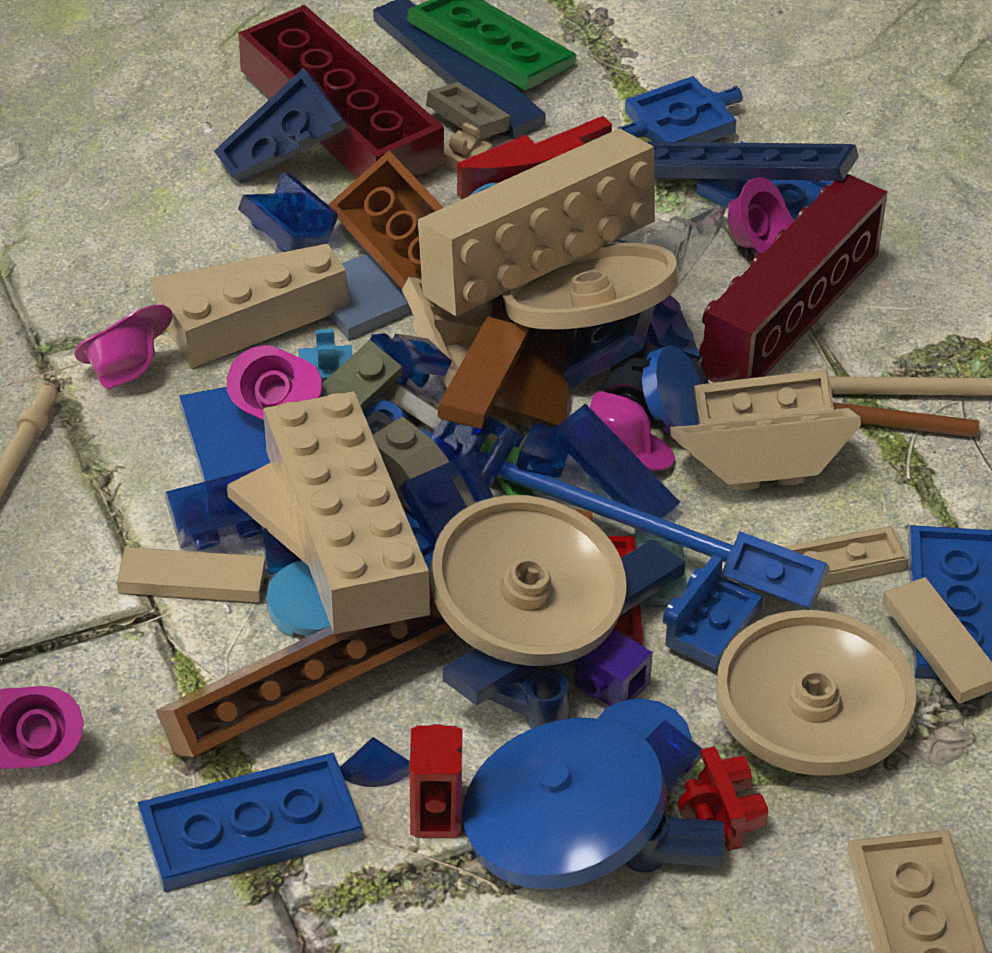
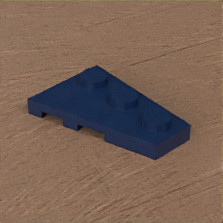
(281, 128)

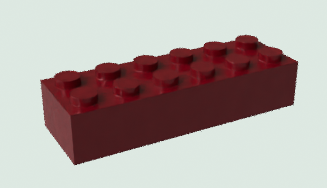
(372, 104)
(793, 281)

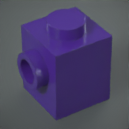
(614, 670)

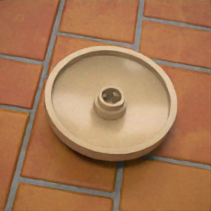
(596, 288)
(527, 580)
(816, 692)

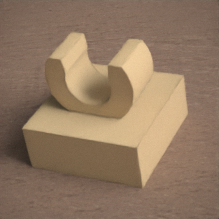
(463, 146)

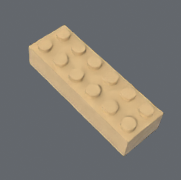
(536, 221)
(346, 513)

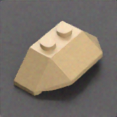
(769, 447)

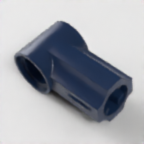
(538, 696)
(681, 842)

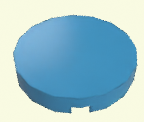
(295, 601)

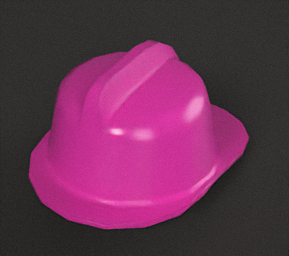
(758, 215)
(125, 347)
(269, 378)
(633, 428)
(37, 726)

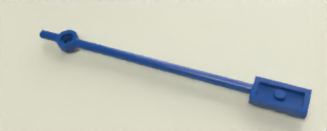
(748, 562)

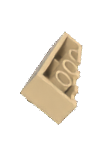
(250, 300)

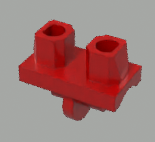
(716, 798)

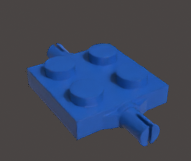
(682, 112)

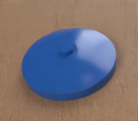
(564, 803)

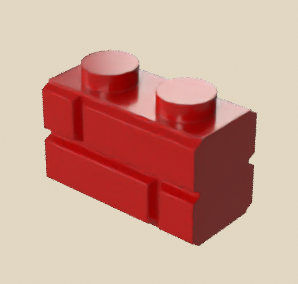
(435, 781)

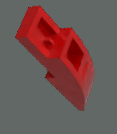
(523, 154)

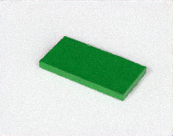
(493, 40)

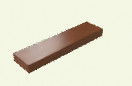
(483, 373)

